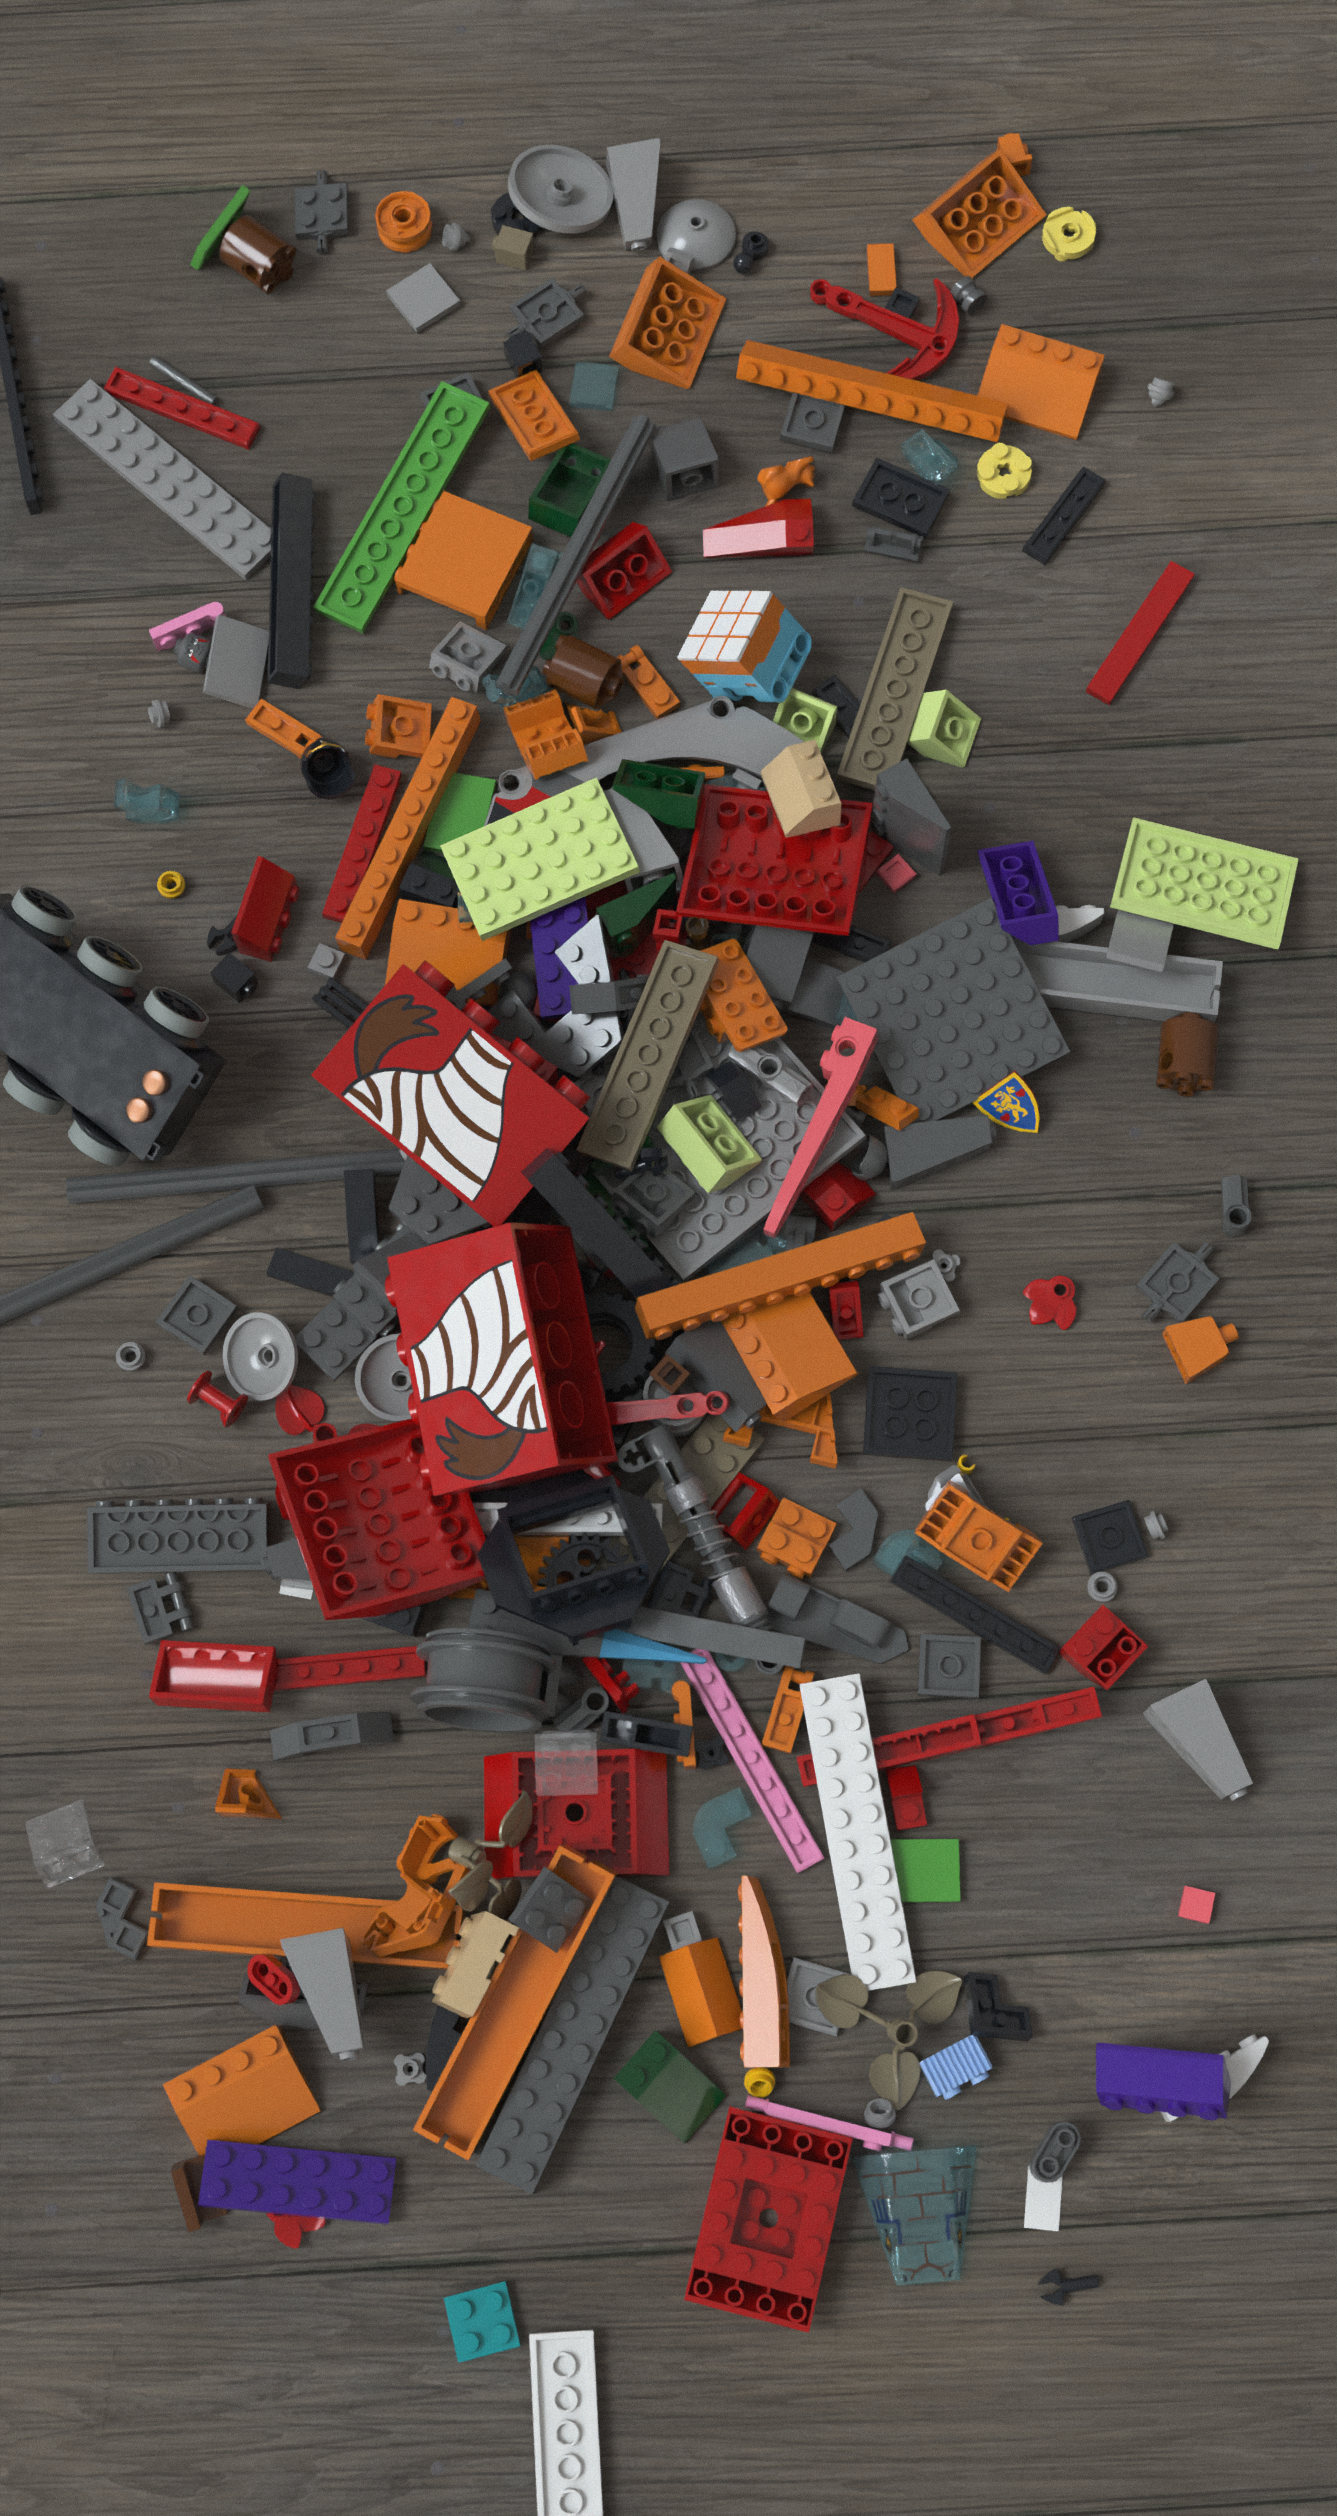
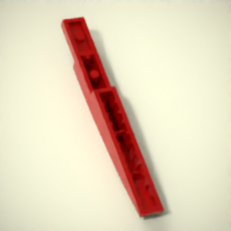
(975, 1731)

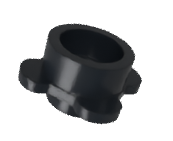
(707, 1761)

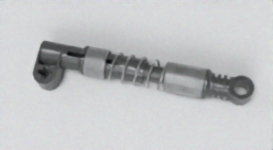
(734, 1584)

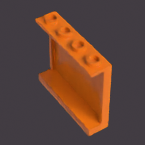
(465, 557)

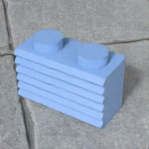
(955, 2066)

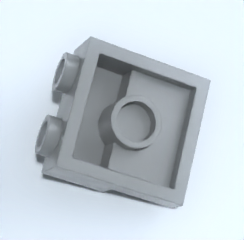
(466, 657)
(917, 1300)

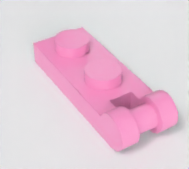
(196, 621)

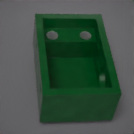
(567, 488)

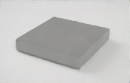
(423, 298)
(802, 1995)

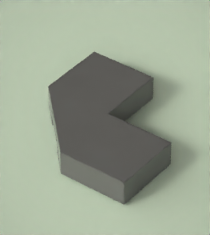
(858, 1542)
(112, 1910)

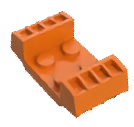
(544, 734)
(978, 1537)

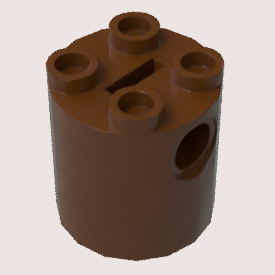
(257, 253)
(584, 672)
(1187, 1054)

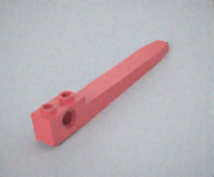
(843, 1079)

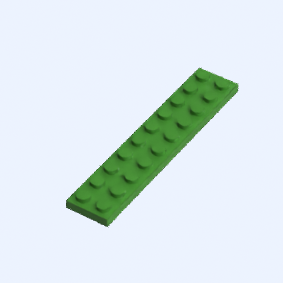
(401, 507)

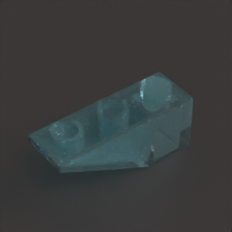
(535, 576)

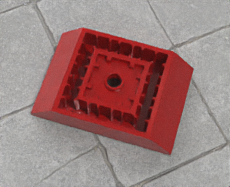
(620, 1824)
(775, 2269)

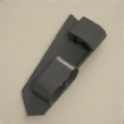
(833, 1622)

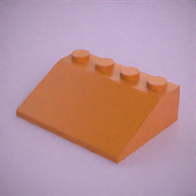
(980, 215)
(667, 325)
(1041, 380)
(452, 947)
(790, 1353)
(243, 2093)

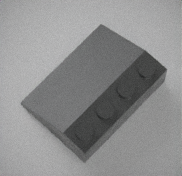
(910, 817)

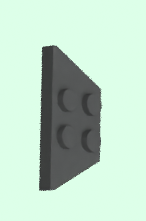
(430, 1207)

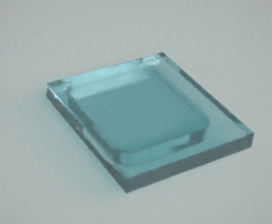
(593, 386)

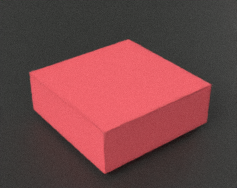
(896, 873)
(1196, 1904)

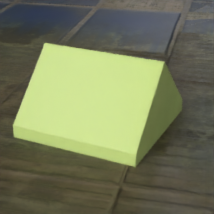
(807, 717)

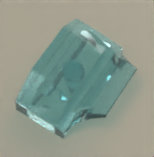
(929, 457)

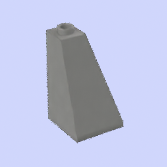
(634, 181)
(646, 842)
(1202, 1738)
(328, 1982)

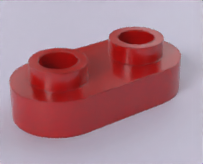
(278, 1984)

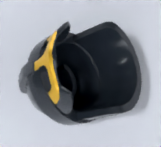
(329, 774)

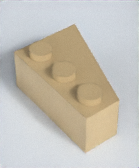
(472, 1963)

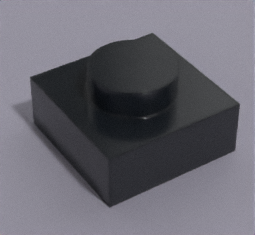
(903, 303)

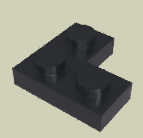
(989, 2016)

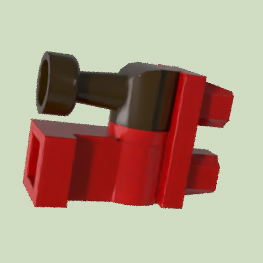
(694, 937)

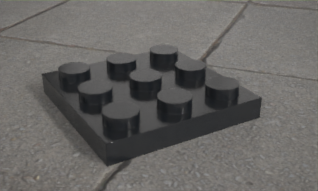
(910, 1413)

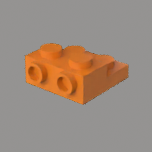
(398, 727)
(795, 1539)

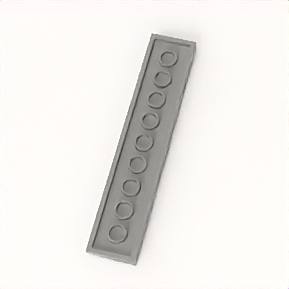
(166, 478)

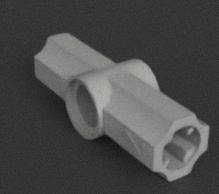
(783, 1080)

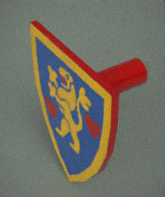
(1011, 1104)

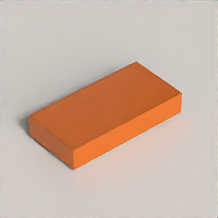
(881, 269)

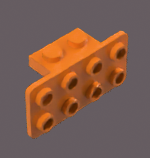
(737, 1002)

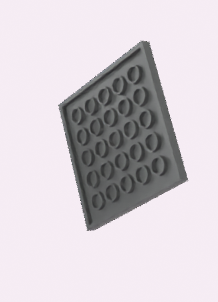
(953, 1012)

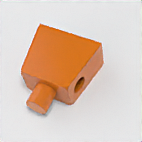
(1198, 1345)

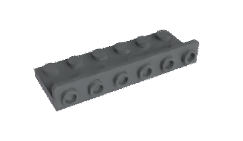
(177, 1536)

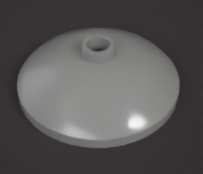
(707, 242)
(249, 1358)
(378, 1378)

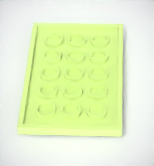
(539, 859)
(1205, 883)

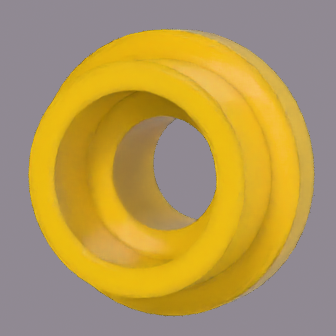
(171, 877)
(759, 2082)

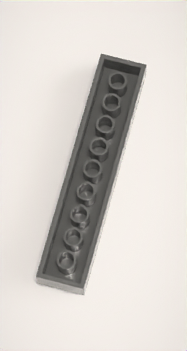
(572, 2036)

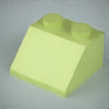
(944, 728)

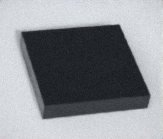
(1109, 1537)

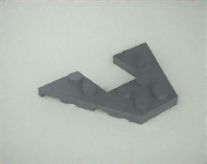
(578, 1040)

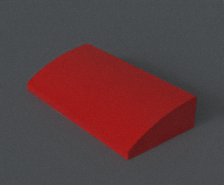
(214, 1676)

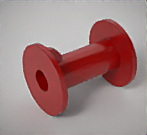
(218, 1399)

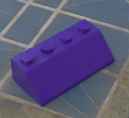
(1020, 892)
(1162, 2081)

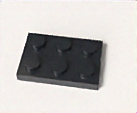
(901, 498)

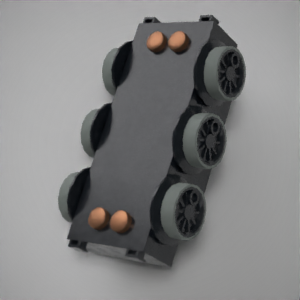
(95, 1036)

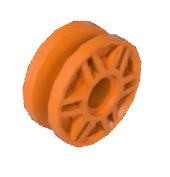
(403, 221)

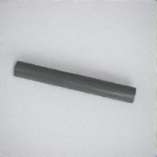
(182, 380)

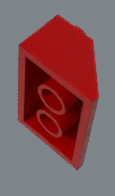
(622, 569)
(265, 910)

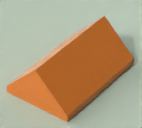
(702, 1991)

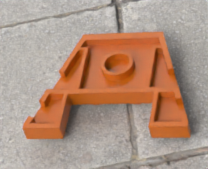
(813, 1419)

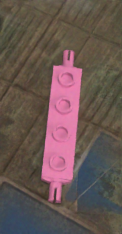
(872, 2138)

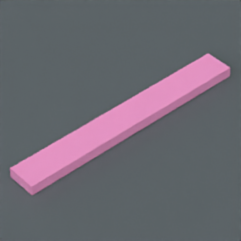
(753, 1762)

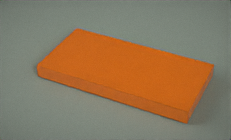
(533, 415)

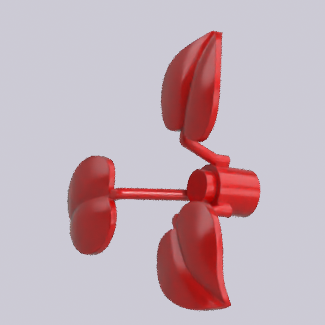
(300, 1410)

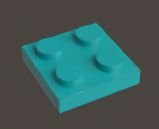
(482, 2321)

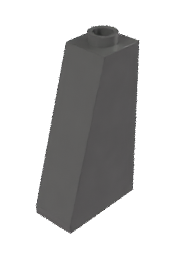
(934, 1146)
(718, 1366)

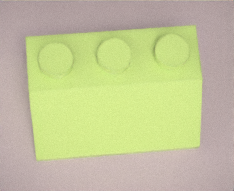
(708, 1142)

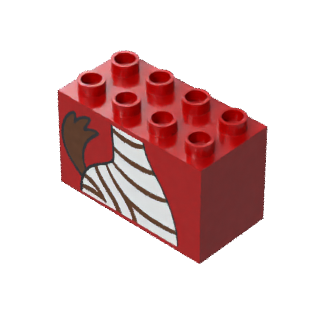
(452, 1090)
(500, 1358)

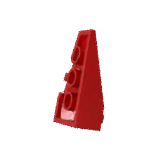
(768, 531)
(836, 1195)

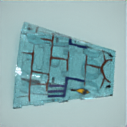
(920, 2209)

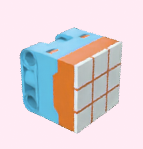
(746, 646)

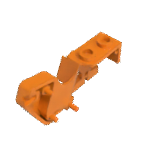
(422, 1911)

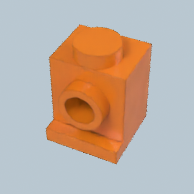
(1016, 152)

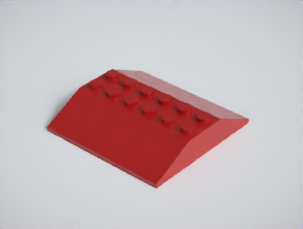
(756, 876)
(372, 1523)

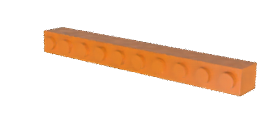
(871, 390)
(407, 828)
(779, 1276)

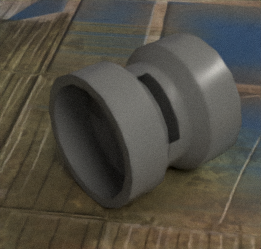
(967, 293)

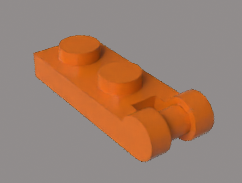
(648, 683)
(280, 727)
(681, 1694)
(786, 1712)

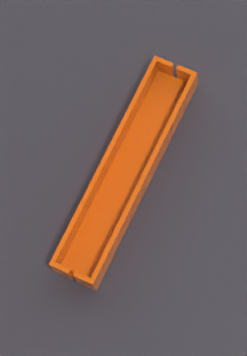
(258, 1920)
(508, 2018)

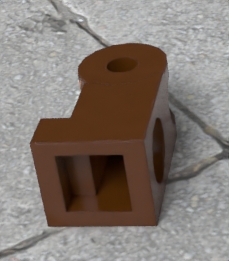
(669, 1375)

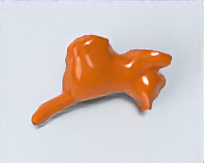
(779, 480)

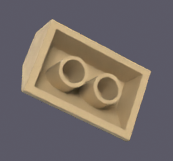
(802, 790)

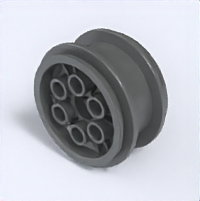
(483, 1680)

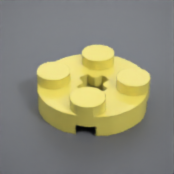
(1068, 247)
(1004, 457)

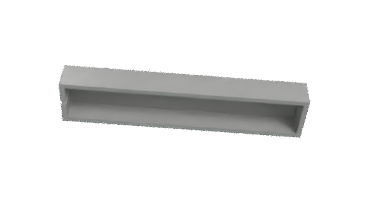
(1087, 981)

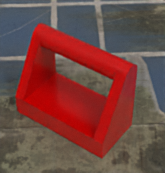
(753, 1515)

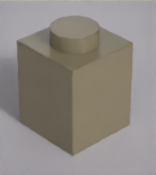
(513, 247)

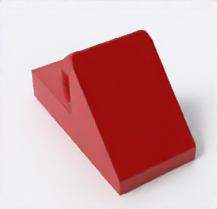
(846, 1310)
(906, 1798)

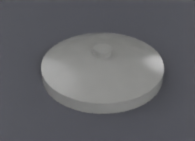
(560, 189)

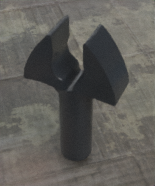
(215, 935)
(651, 1159)
(1066, 2285)

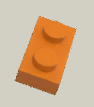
(887, 1108)

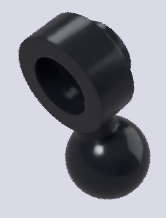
(753, 248)

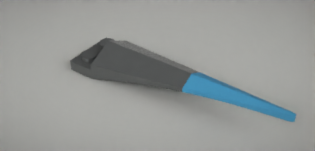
(604, 1645)

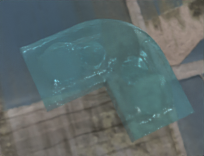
(711, 1824)

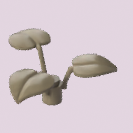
(474, 1885)
(893, 2074)

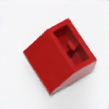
(1103, 1648)

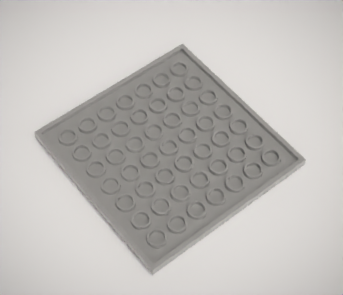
(775, 1132)

